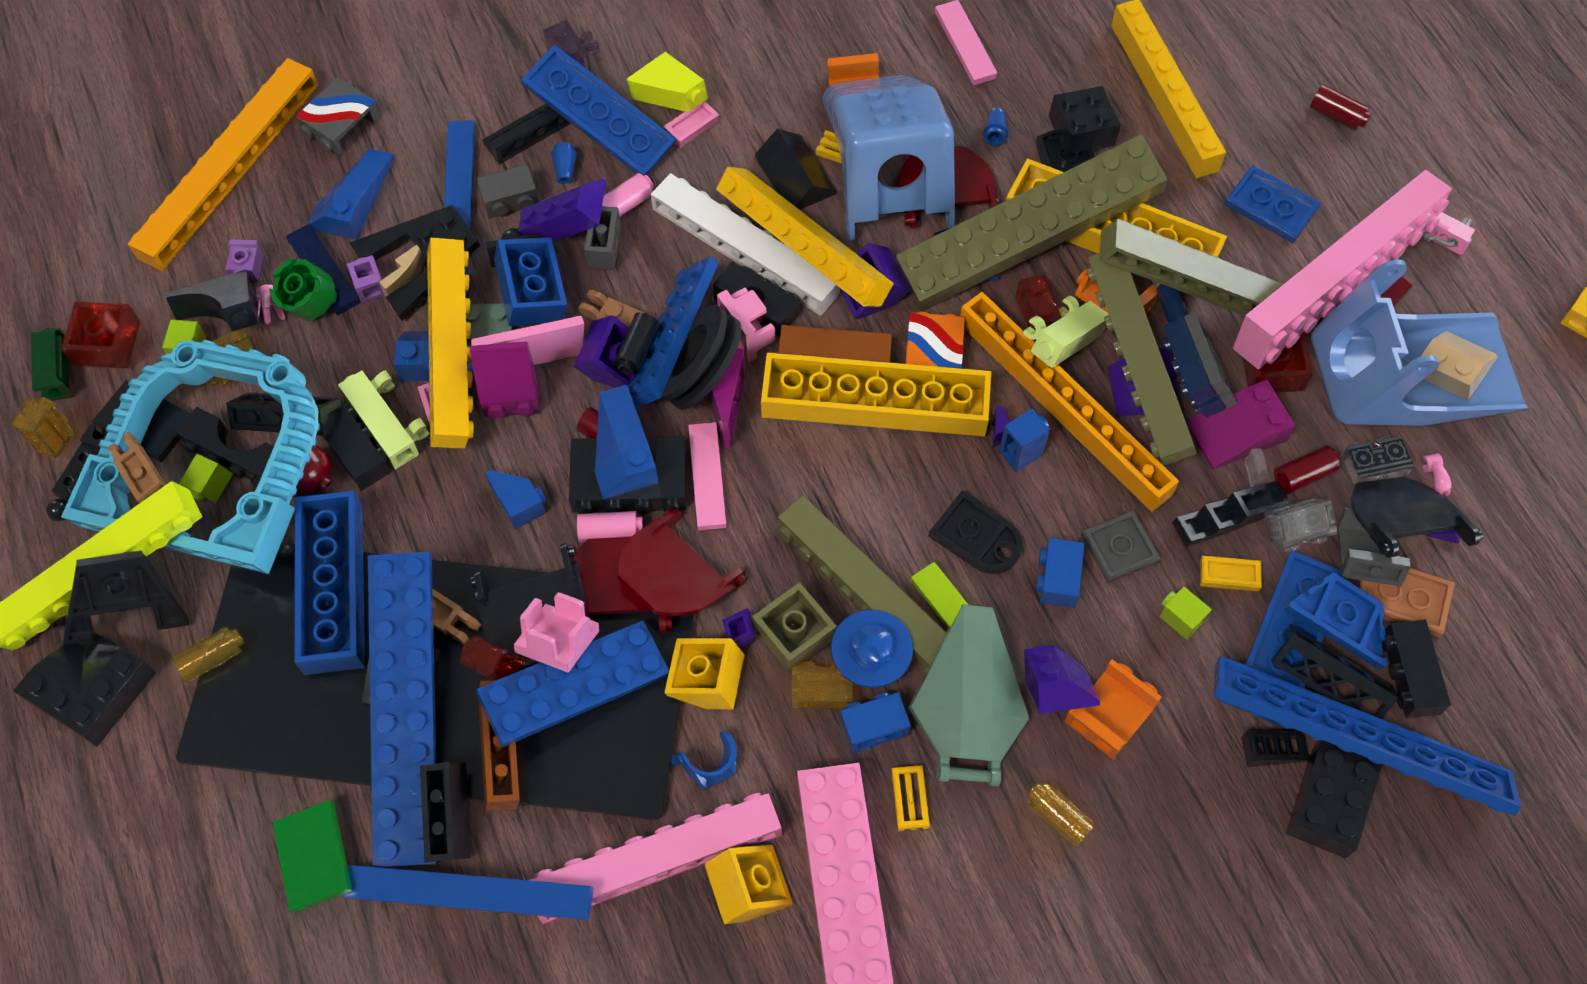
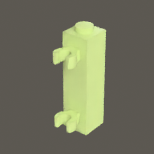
(1069, 334)
(379, 419)

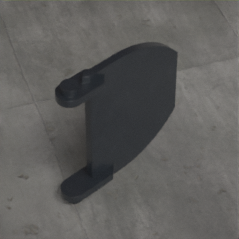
(1405, 509)
(503, 607)

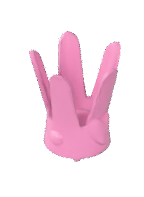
(264, 300)

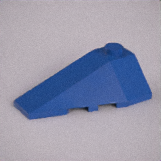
(352, 197)
(412, 356)
(622, 449)

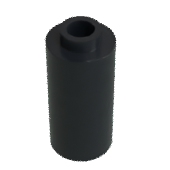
(636, 343)

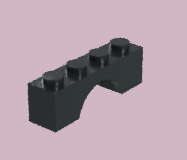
(207, 435)

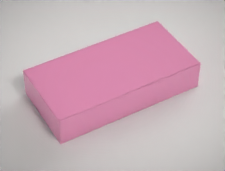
(692, 123)

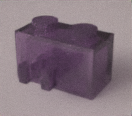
(567, 41)

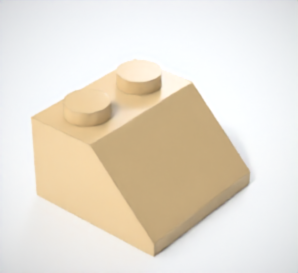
(1460, 364)

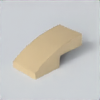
(409, 268)

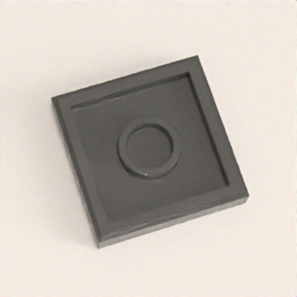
(1120, 546)

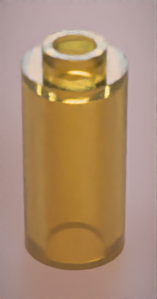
(208, 653)
(1060, 813)

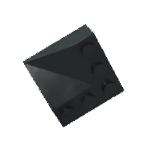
(86, 686)

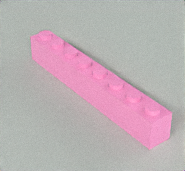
(669, 850)

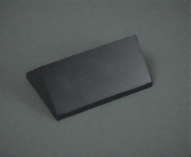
(793, 169)

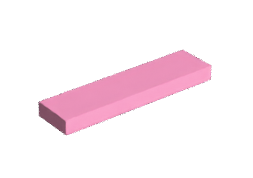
(965, 42)
(707, 476)

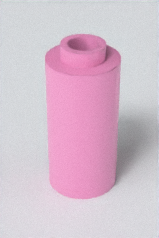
(629, 193)
(608, 525)

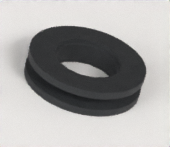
(703, 357)

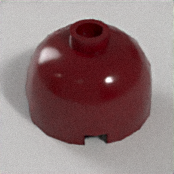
(315, 474)

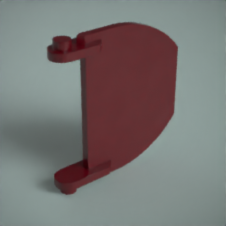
(971, 176)
(669, 573)
(603, 591)

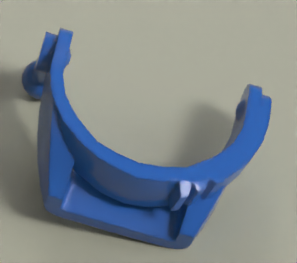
(725, 770)

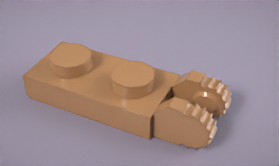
(609, 307)
(136, 468)
(447, 614)

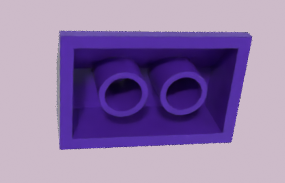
(565, 213)

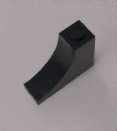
(224, 297)

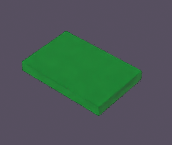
(312, 856)

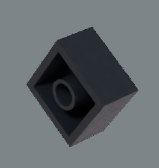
(1084, 120)

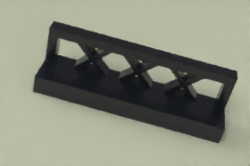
(524, 133)
(266, 414)
(1336, 664)

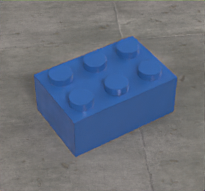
(530, 281)

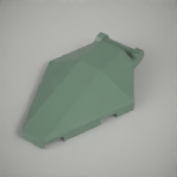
(970, 698)

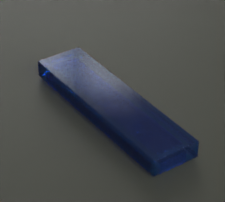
(309, 247)

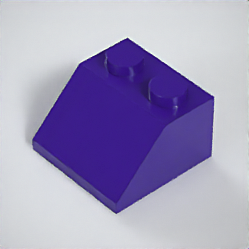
(883, 261)
(600, 350)
(1122, 389)
(1057, 680)

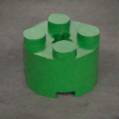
(303, 289)

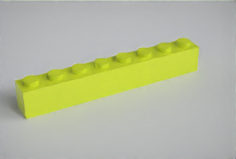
(140, 529)

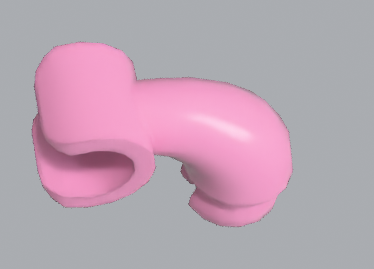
(1442, 480)

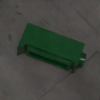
(50, 364)

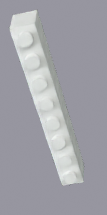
(743, 242)

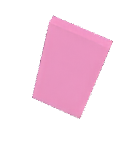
(546, 341)

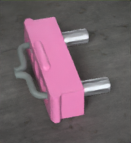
(1451, 233)

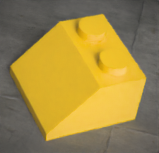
(705, 672)
(748, 883)

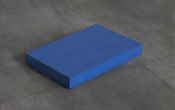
(1272, 204)

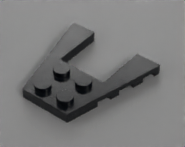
(441, 223)

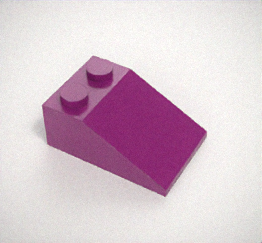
(505, 379)
(726, 397)
(1253, 423)

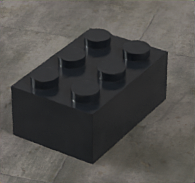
(1333, 799)

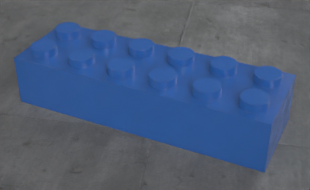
(329, 583)

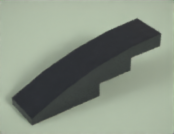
(1230, 514)

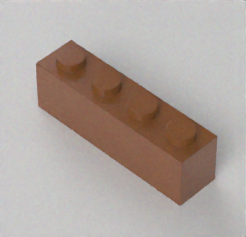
(835, 343)
(499, 768)

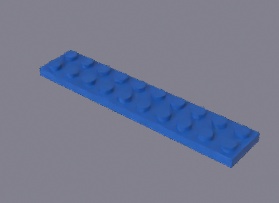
(400, 702)
(1366, 735)

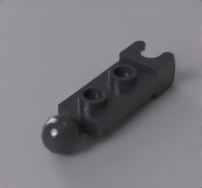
(68, 479)

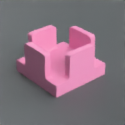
(746, 308)
(556, 633)

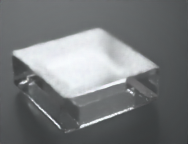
(1256, 467)

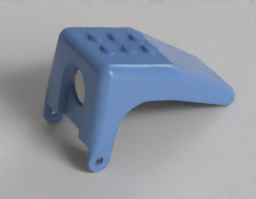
(888, 119)
(1376, 367)

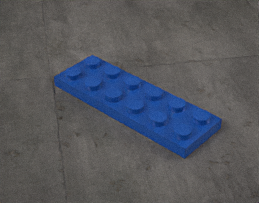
(598, 111)
(672, 332)
(1296, 577)
(548, 696)

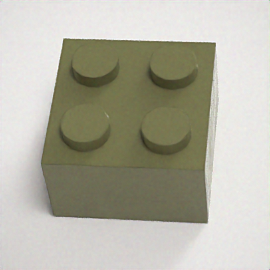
(794, 627)

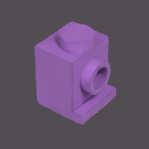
(245, 256)
(366, 278)

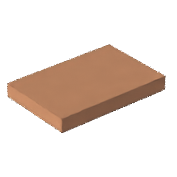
(1419, 598)

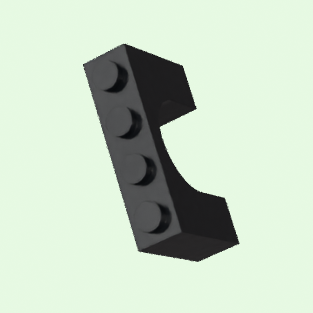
(667, 494)

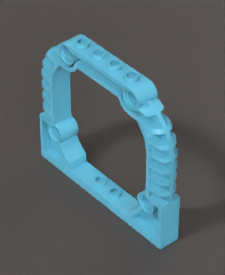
(263, 515)

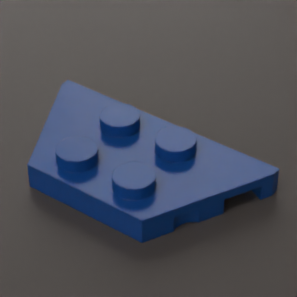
(1344, 616)

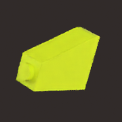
(668, 84)

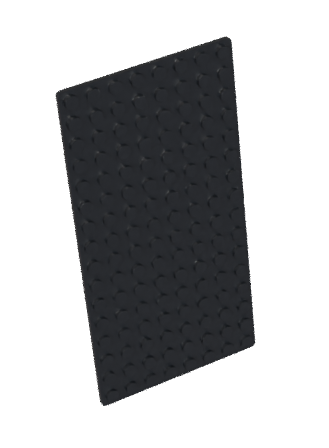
(277, 721)

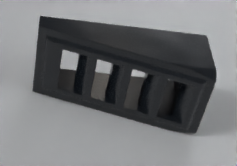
(1251, 751)

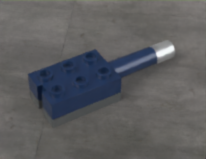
(1194, 356)

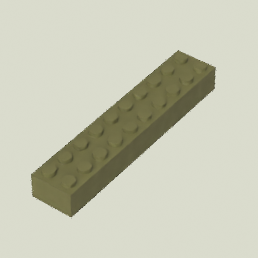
(1032, 222)

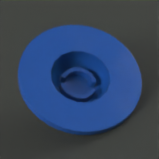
(872, 648)

